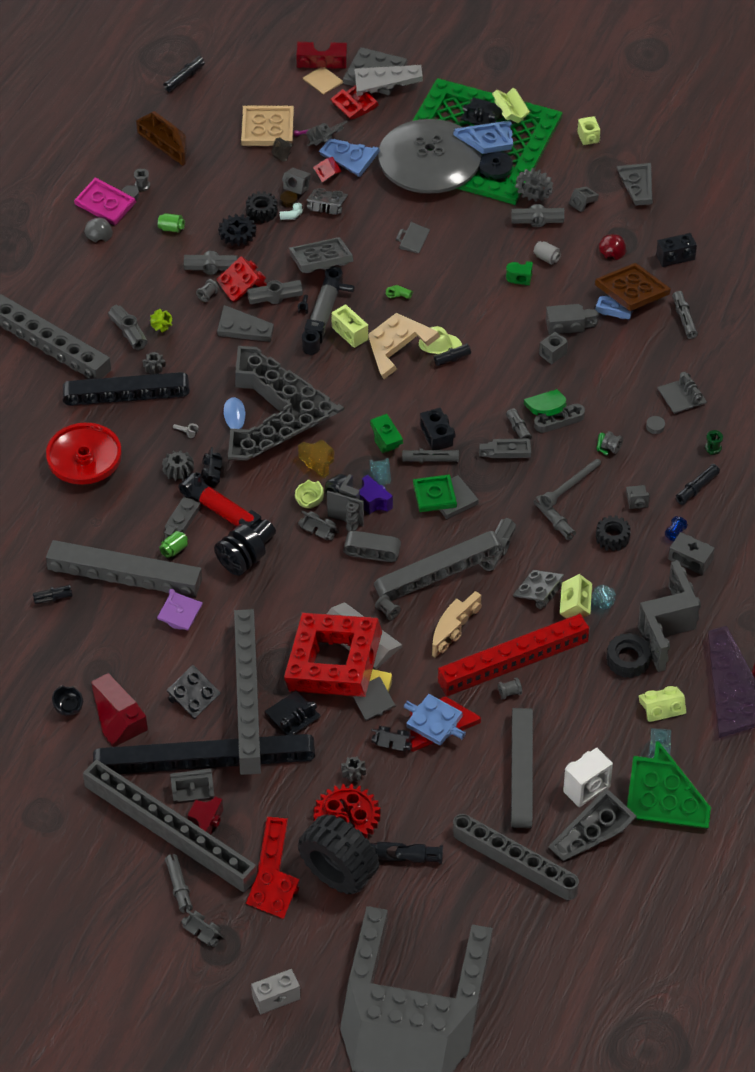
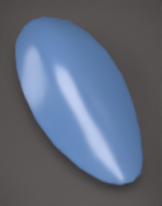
(234, 413)

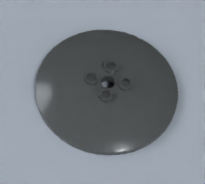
(411, 166)

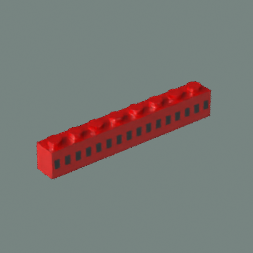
(513, 655)

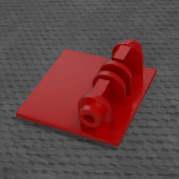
(273, 891)

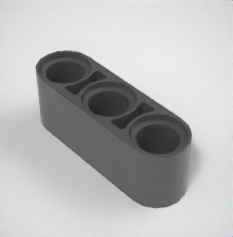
(372, 546)

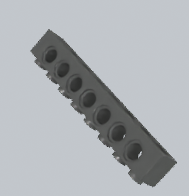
(53, 340)

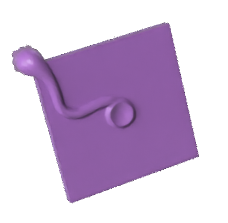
(179, 611)

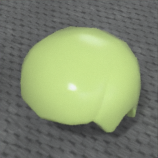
(309, 494)

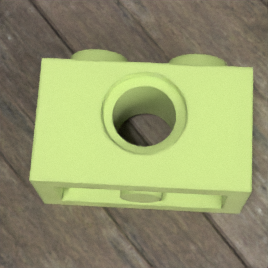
(576, 597)

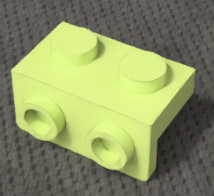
(511, 105)
(663, 703)

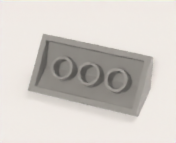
(388, 645)

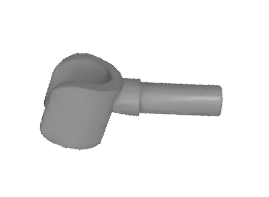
(190, 430)

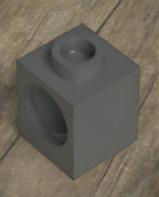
(302, 178)
(553, 348)

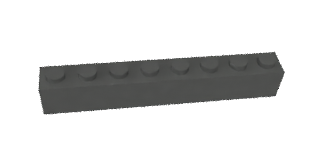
(123, 568)

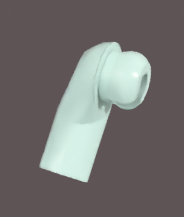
(293, 214)

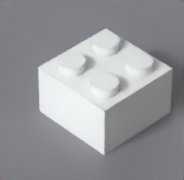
(587, 777)

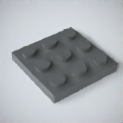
(370, 59)
(321, 255)

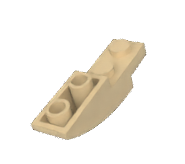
(450, 623)

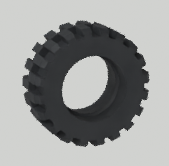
(338, 854)

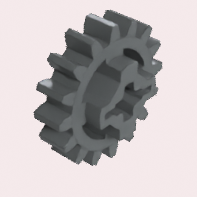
(534, 185)

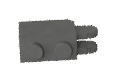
(569, 318)

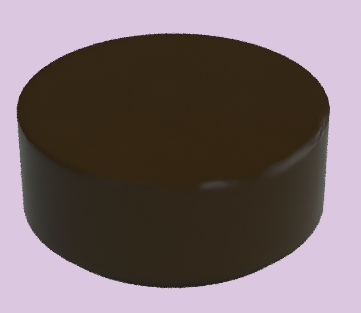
(288, 198)

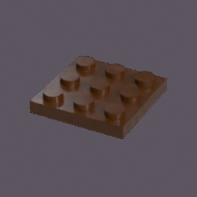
(632, 286)

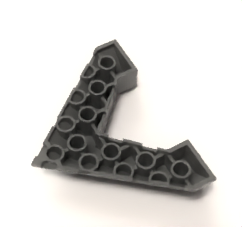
(295, 398)

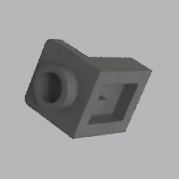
(582, 196)
(637, 496)

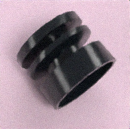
(239, 549)

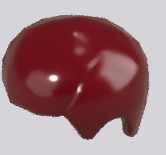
(613, 246)

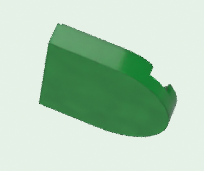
(546, 403)

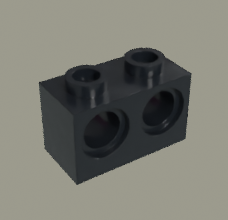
(676, 249)
(437, 429)

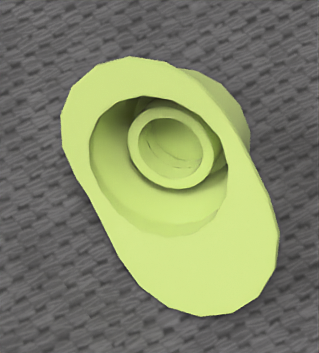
(442, 344)

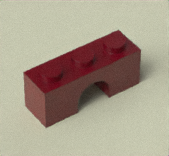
(309, 57)

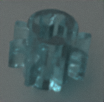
(603, 597)

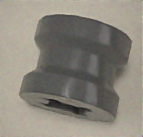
(612, 442)

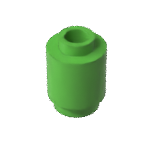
(171, 222)
(173, 544)

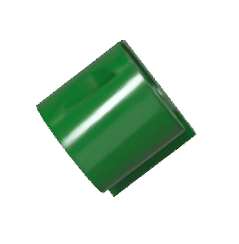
(519, 273)

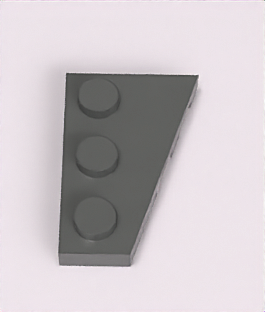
(638, 182)
(244, 326)

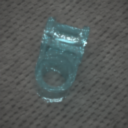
(380, 471)

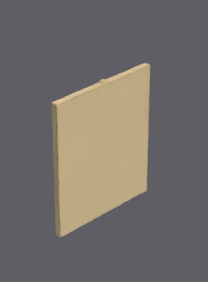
(323, 80)

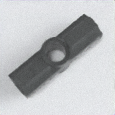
(537, 215)
(209, 262)
(274, 292)
(504, 533)

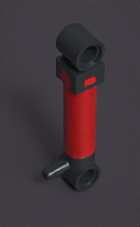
(195, 488)

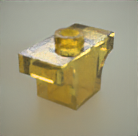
(317, 456)

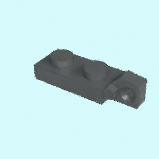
(506, 448)
(182, 516)

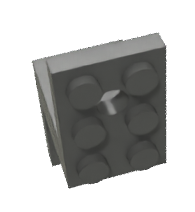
(669, 615)

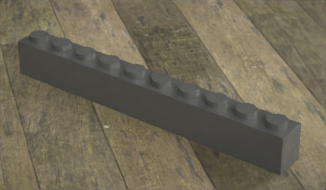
(247, 692)
(170, 826)

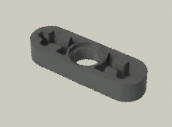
(572, 414)

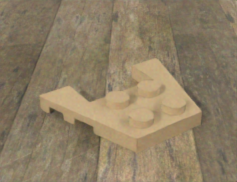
(394, 335)

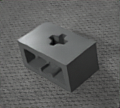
(691, 553)

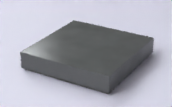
(464, 497)

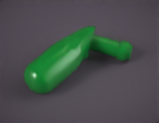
(600, 438)

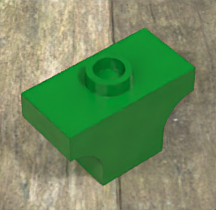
(385, 433)

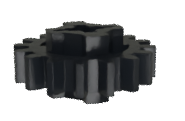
(237, 230)

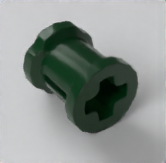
(715, 443)

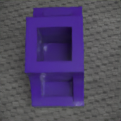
(375, 496)

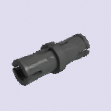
(518, 424)

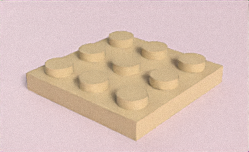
(265, 124)

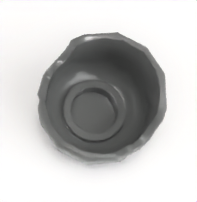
(98, 229)

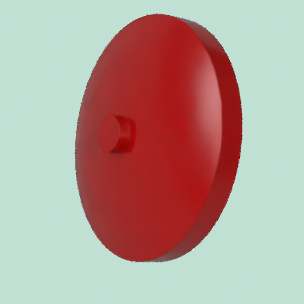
(83, 453)

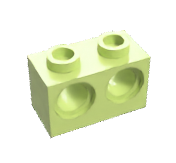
(349, 326)

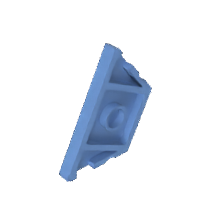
(487, 137)

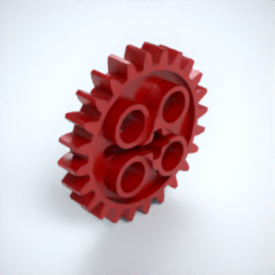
(364, 807)

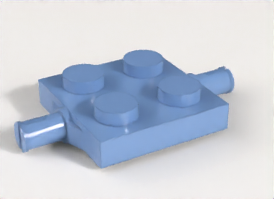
(434, 719)

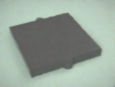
(376, 700)

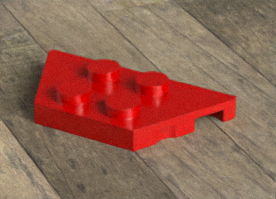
(468, 720)

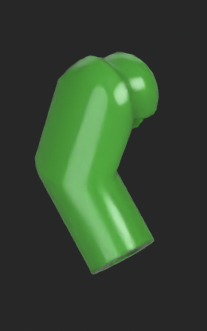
(397, 291)

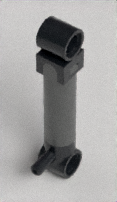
(315, 326)

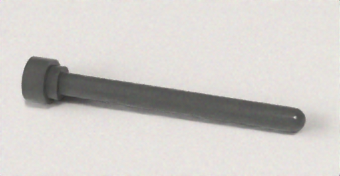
(549, 499)

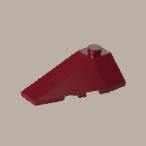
(118, 711)

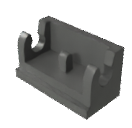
(192, 786)

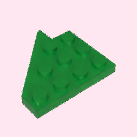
(664, 793)

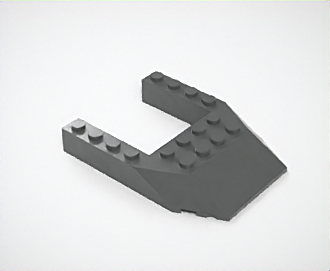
(408, 1028)

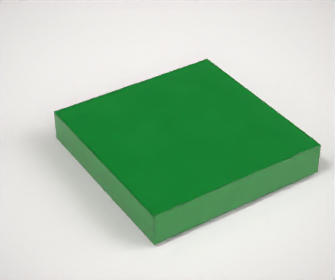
(434, 493)

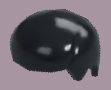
(67, 700)

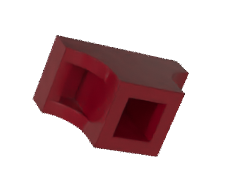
(206, 814)

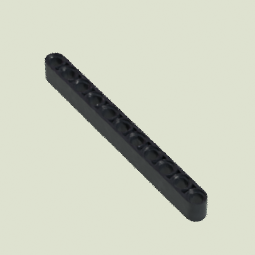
(202, 754)

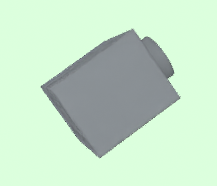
(275, 991)

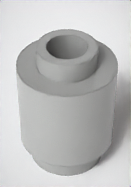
(547, 252)

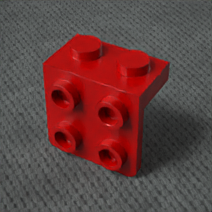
(240, 277)

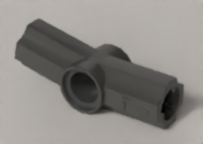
(129, 326)

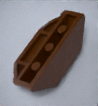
(163, 135)

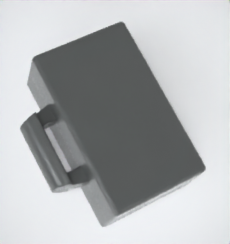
(413, 238)

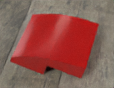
(353, 105)

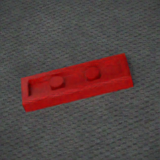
(273, 842)

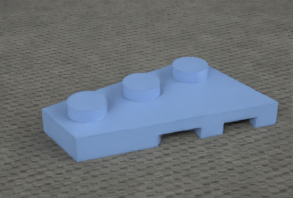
(350, 156)

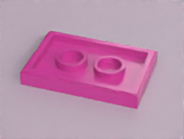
(105, 201)

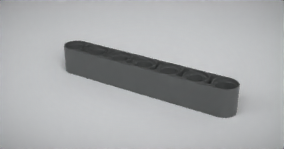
(439, 566)
(522, 768)
(519, 864)

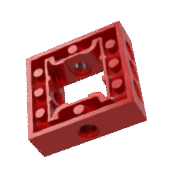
(350, 679)

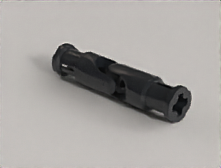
(415, 852)

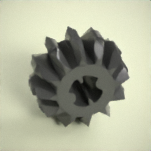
(178, 465)

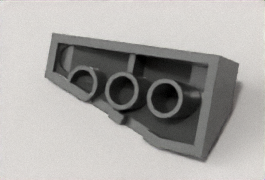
(597, 823)

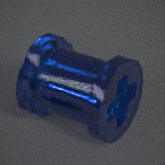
(677, 526)

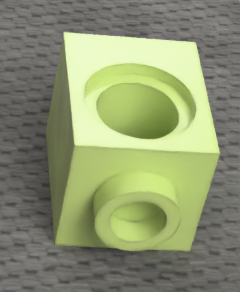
(588, 130)

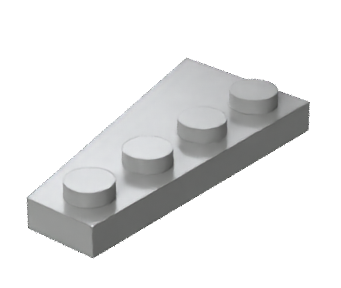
(379, 77)

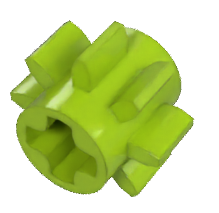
(161, 320)

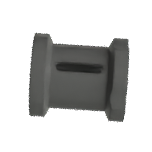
(141, 177)
(207, 290)
(387, 607)
(509, 688)

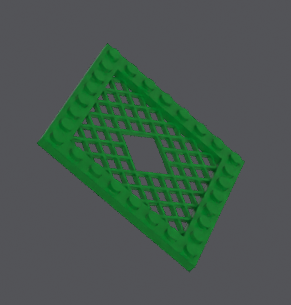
(543, 118)

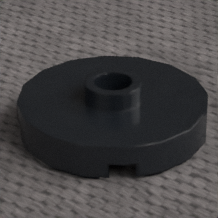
(495, 165)

